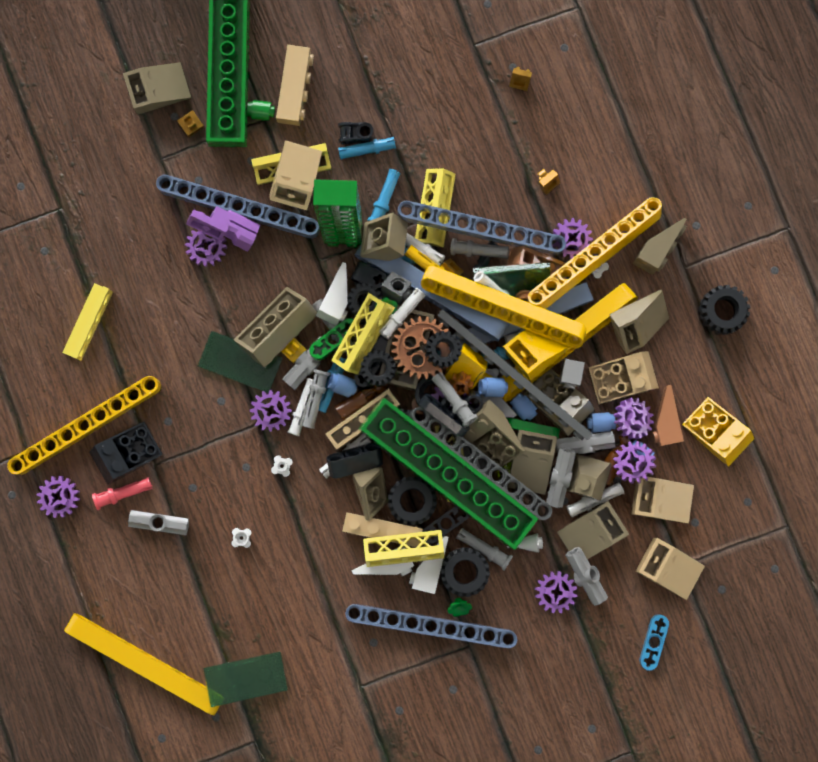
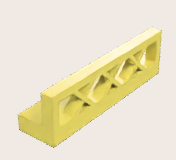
(273, 160)
(442, 191)
(87, 321)
(365, 337)
(404, 555)

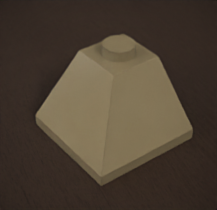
(589, 477)
(371, 491)

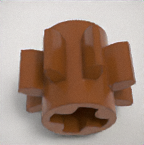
(461, 383)

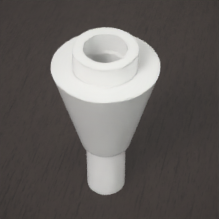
(531, 543)

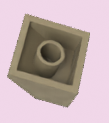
(384, 238)

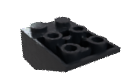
(125, 453)

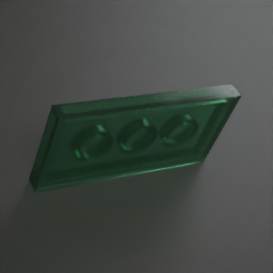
(517, 277)
(229, 360)
(245, 679)

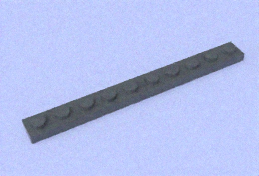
(520, 381)

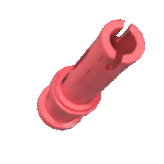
(113, 495)

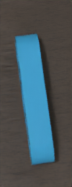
(663, 629)

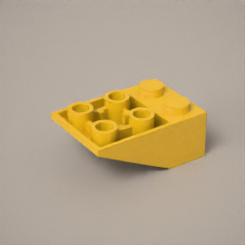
(533, 352)
(719, 431)

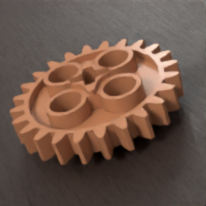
(416, 332)

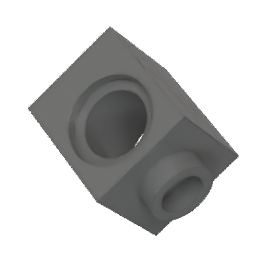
(395, 281)

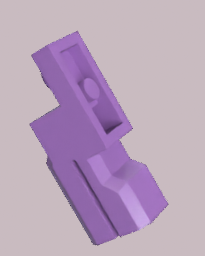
(226, 223)

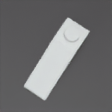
(335, 301)
(393, 569)
(428, 573)

